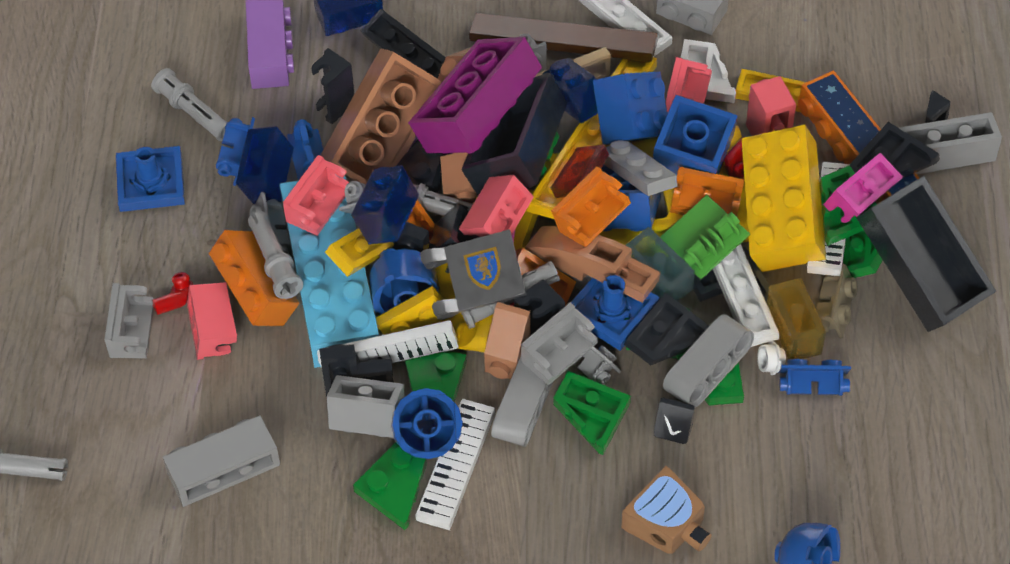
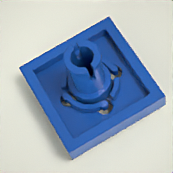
(149, 173)
(612, 308)

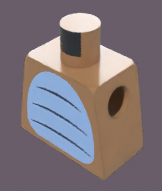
(666, 514)

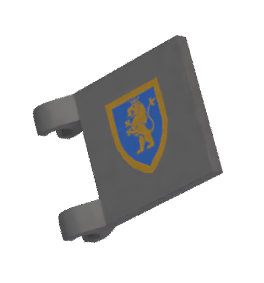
(480, 272)

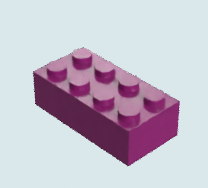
(475, 95)

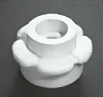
(770, 358)

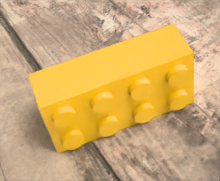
(783, 198)

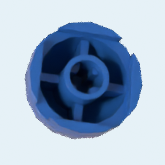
(426, 423)
(809, 545)

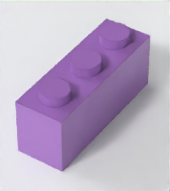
(268, 43)

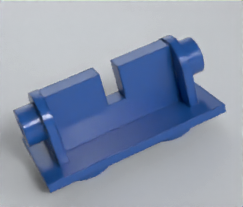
(234, 136)
(306, 146)
(828, 375)

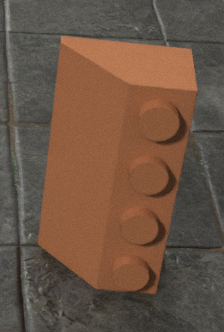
(376, 124)

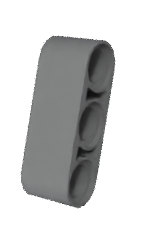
(708, 360)
(520, 406)

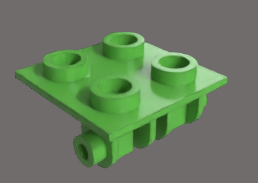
(705, 236)

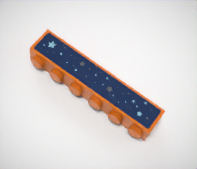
(841, 120)

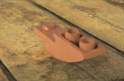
(598, 260)

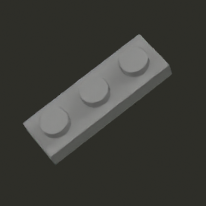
(639, 168)

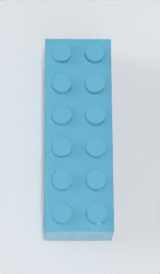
(334, 305)

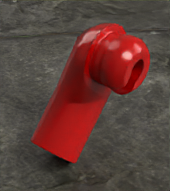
(734, 161)
(177, 297)

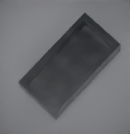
(521, 138)
(926, 254)

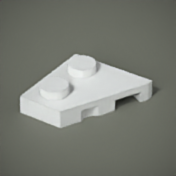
(707, 53)

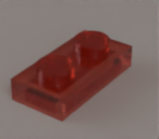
(578, 167)

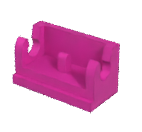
(864, 188)

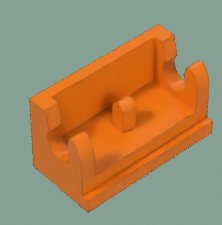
(696, 184)
(590, 207)

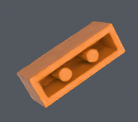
(242, 268)

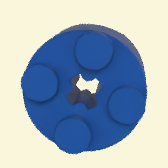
(399, 277)

